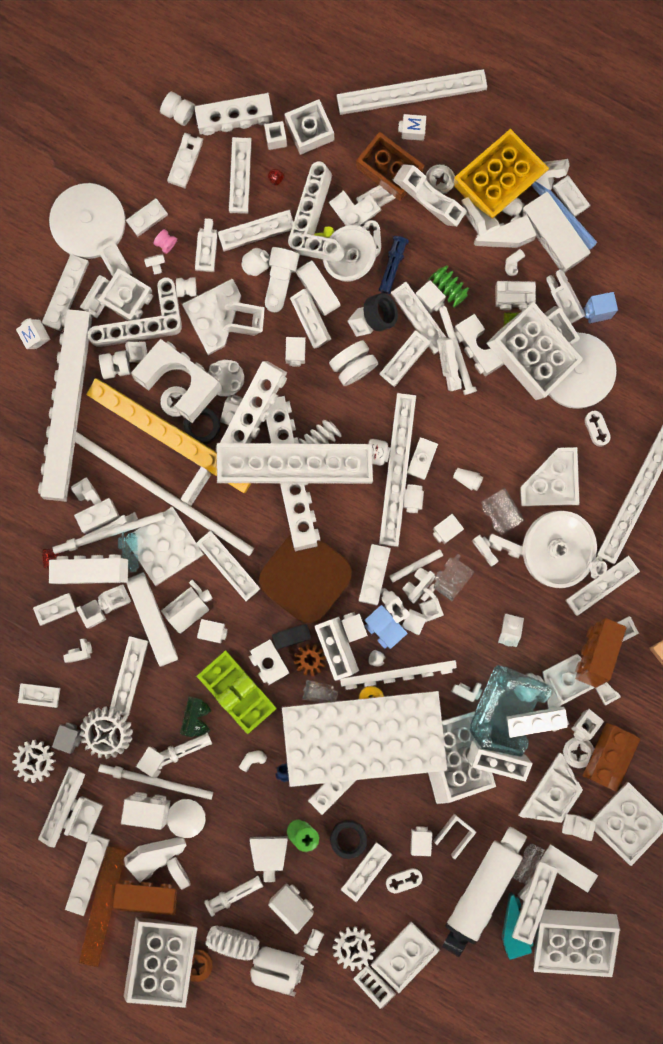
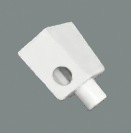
(268, 855)

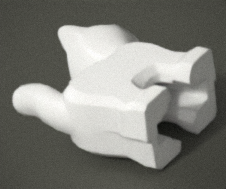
(394, 605)

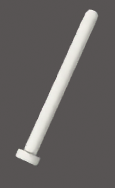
(458, 355)

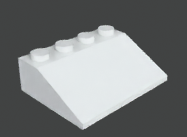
(534, 351)
(460, 778)
(576, 943)
(160, 963)

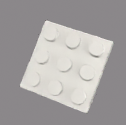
(166, 547)
(629, 823)

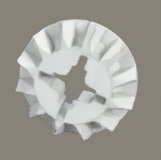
(438, 171)
(166, 401)
(571, 758)

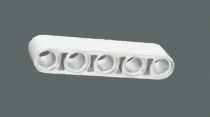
(152, 619)

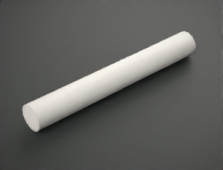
(416, 565)

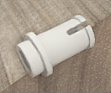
(313, 942)

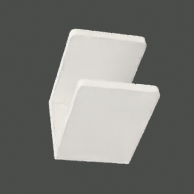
(258, 312)
(463, 843)

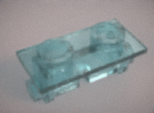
(127, 545)

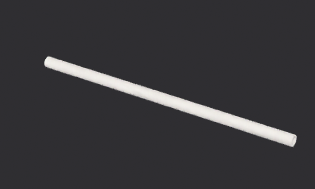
(163, 494)

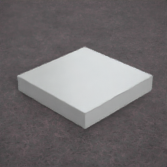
(196, 486)

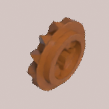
(204, 970)

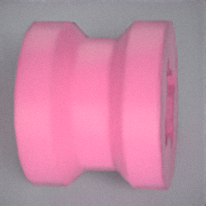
(165, 241)

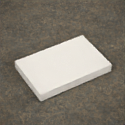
(405, 957)

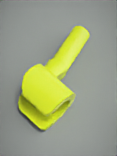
(328, 231)

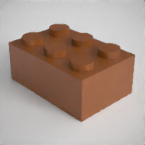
(383, 161)
(600, 652)

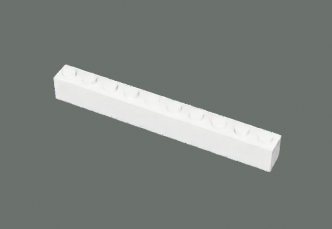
(66, 406)

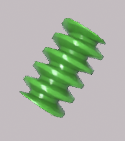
(449, 285)
(302, 835)

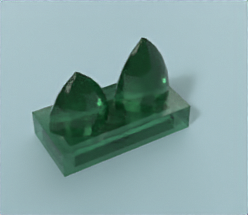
(191, 725)

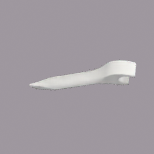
(120, 521)

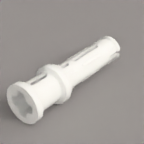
(173, 753)
(225, 899)

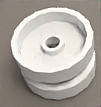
(353, 363)

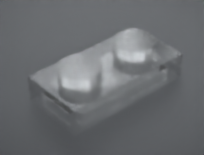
(528, 864)

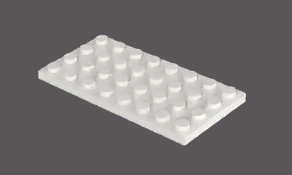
(364, 739)

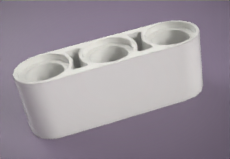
(318, 288)
(569, 868)

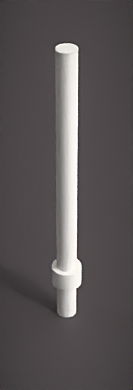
(73, 544)
(118, 772)

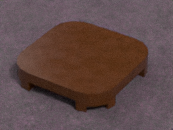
(305, 579)

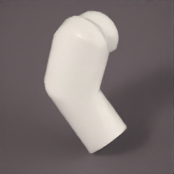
(511, 262)
(252, 757)

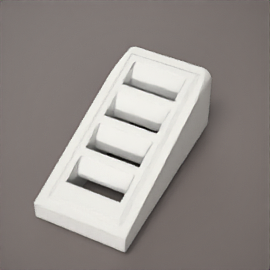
(375, 997)

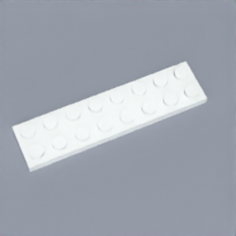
(294, 463)

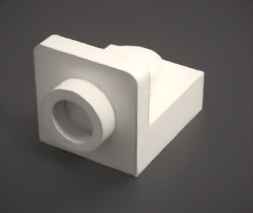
(85, 490)
(113, 599)
(77, 655)
(463, 691)
(579, 826)

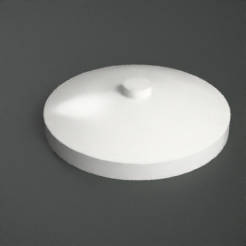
(86, 219)
(590, 378)
(559, 549)

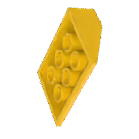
(500, 174)

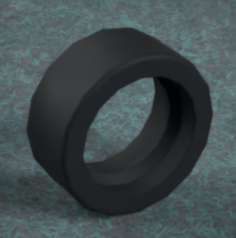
(389, 310)
(215, 431)
(291, 636)
(363, 839)

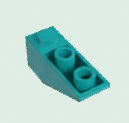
(513, 947)

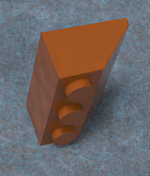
(611, 757)
(145, 898)

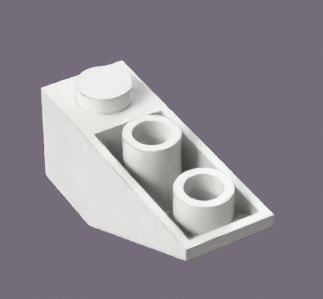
(511, 235)
(149, 857)

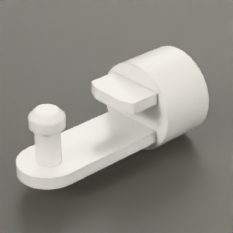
(282, 264)

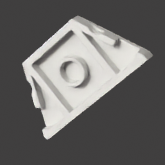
(553, 794)

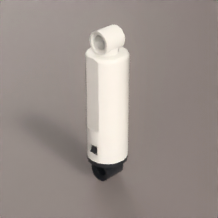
(484, 892)

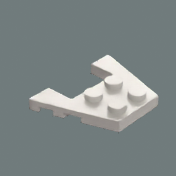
(565, 686)

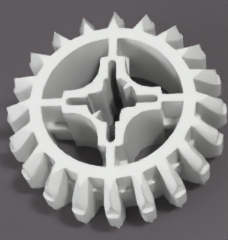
(114, 745)
(232, 943)

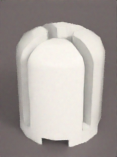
(277, 970)

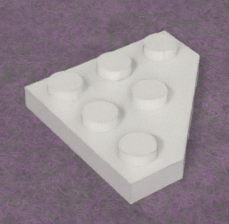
(209, 314)
(554, 481)

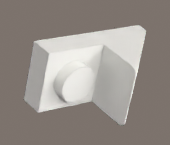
(556, 169)

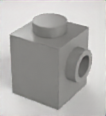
(67, 738)

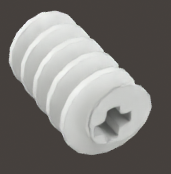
(323, 434)

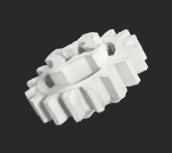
(36, 769)
(345, 943)

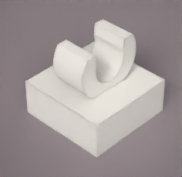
(155, 262)

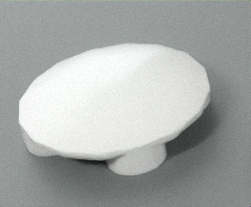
(230, 376)
(186, 818)

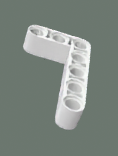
(312, 217)
(143, 324)

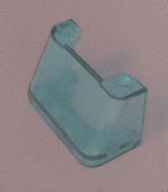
(504, 696)

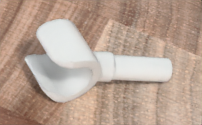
(205, 596)

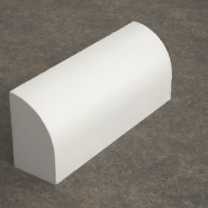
(555, 232)

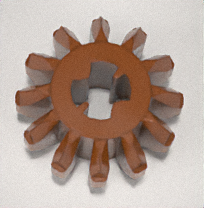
(313, 654)

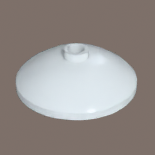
(357, 242)

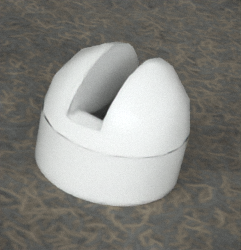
(376, 658)

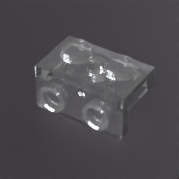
(502, 511)
(452, 578)

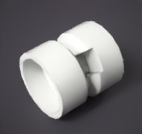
(176, 107)
(108, 366)

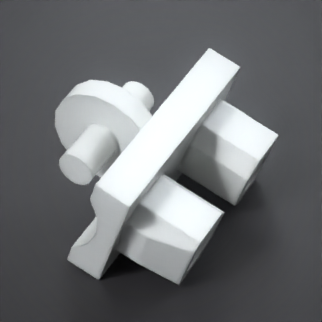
(415, 592)

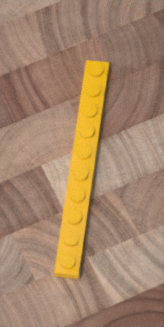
(157, 427)

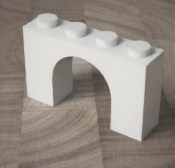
(164, 358)

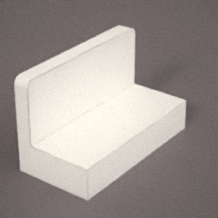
(480, 221)
(185, 610)

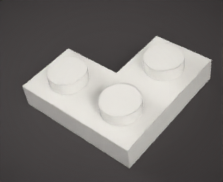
(354, 214)

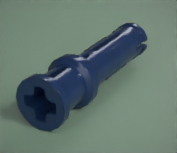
(395, 256)

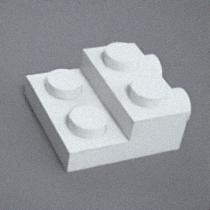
(126, 295)

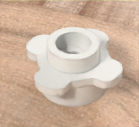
(597, 567)

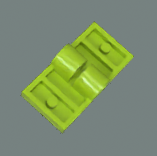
(236, 692)

